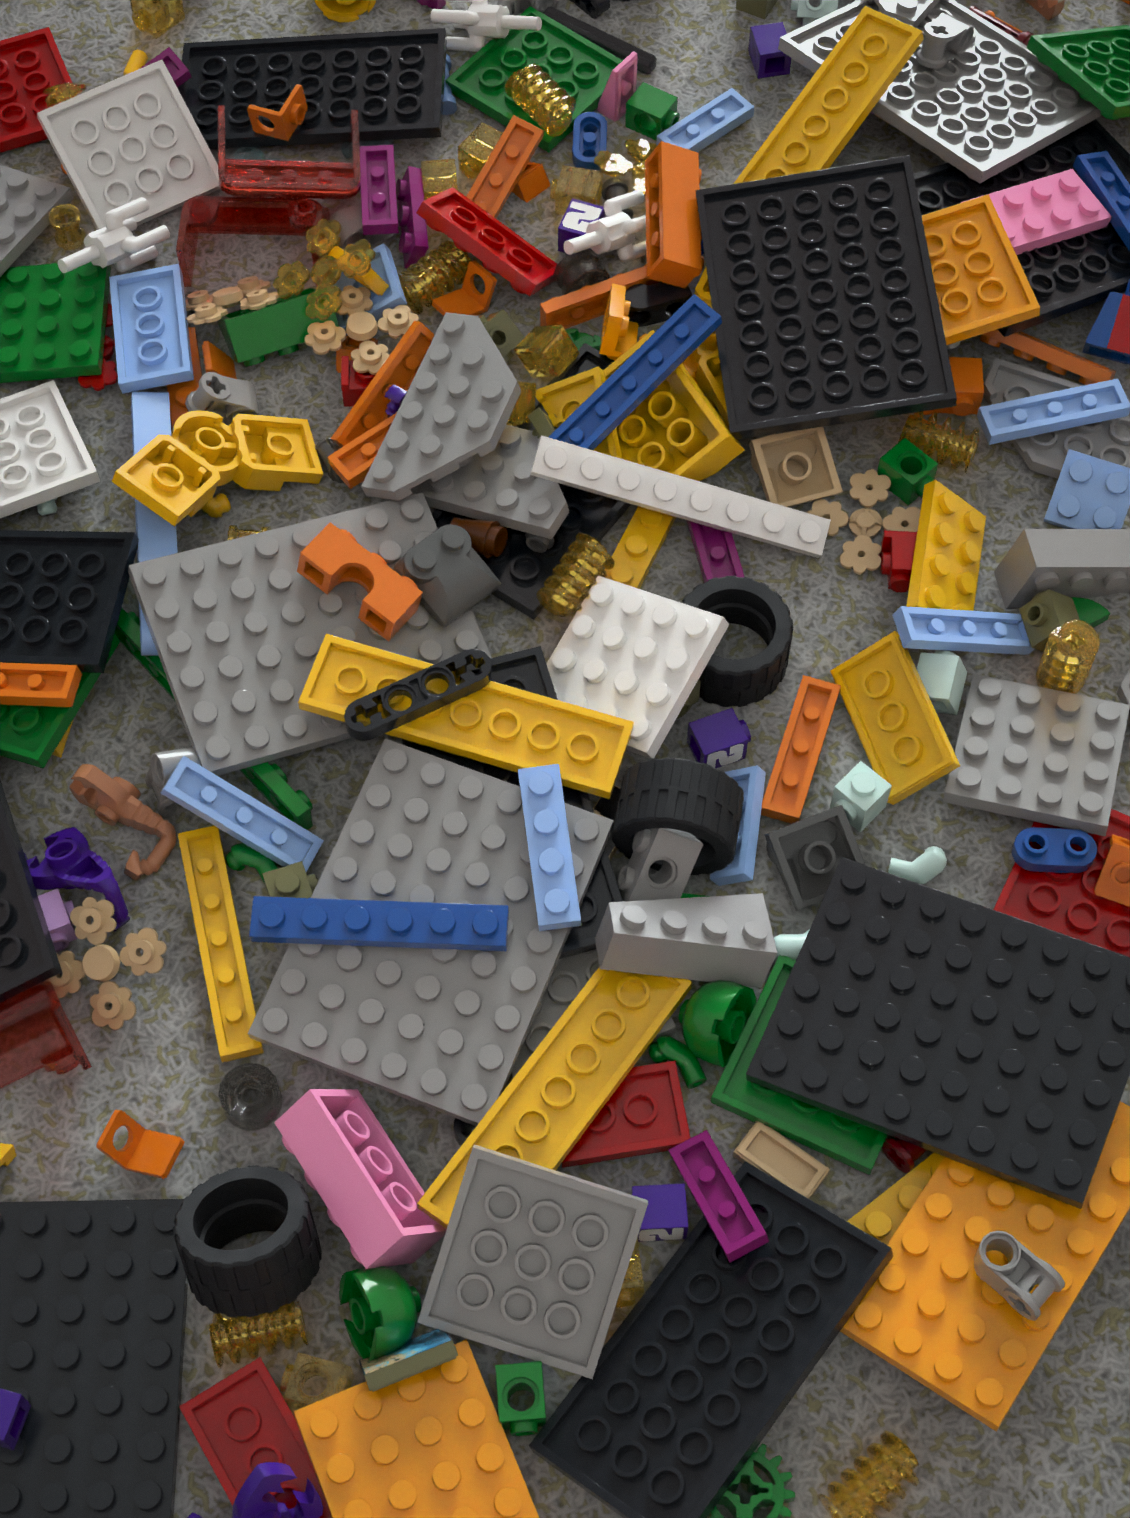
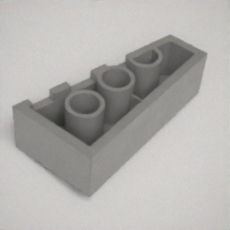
(1065, 561)
(689, 938)

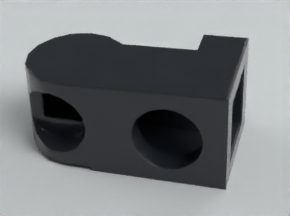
(655, 301)

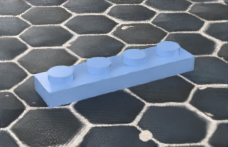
(1053, 411)
(961, 630)
(240, 815)
(549, 847)

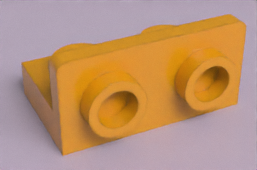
(617, 331)

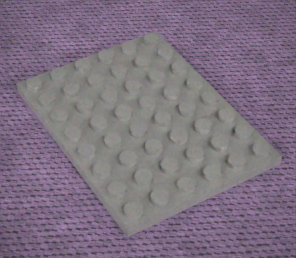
(975, 110)
(246, 629)
(427, 1019)

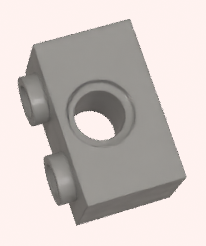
(679, 854)

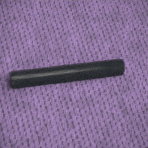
(619, 48)

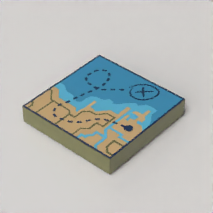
(415, 1357)

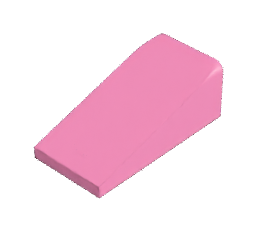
(619, 88)

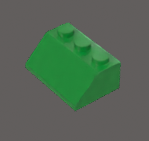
(269, 329)

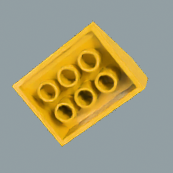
(675, 427)

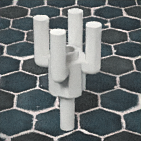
(482, 21)
(613, 231)
(116, 241)

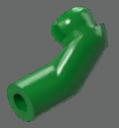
(243, 855)
(673, 1050)

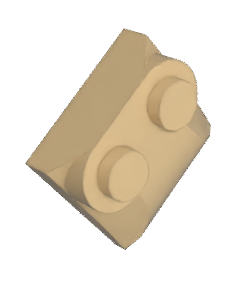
(795, 466)

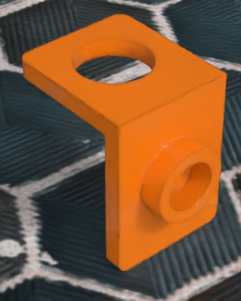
(285, 120)
(468, 299)
(1115, 874)
(145, 1150)

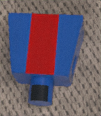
(1111, 330)

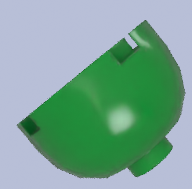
(716, 1019)
(381, 1310)

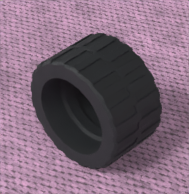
(760, 609)
(682, 798)
(253, 1277)

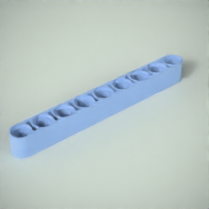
(156, 536)

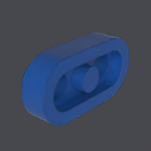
(588, 139)
(1056, 850)

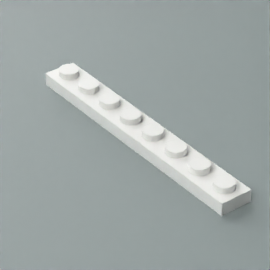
(680, 497)

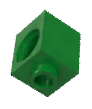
(651, 111)
(908, 470)
(518, 1377)

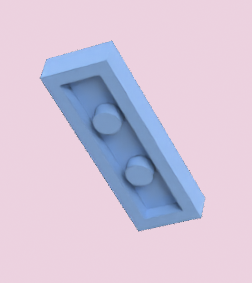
(709, 122)
(742, 867)

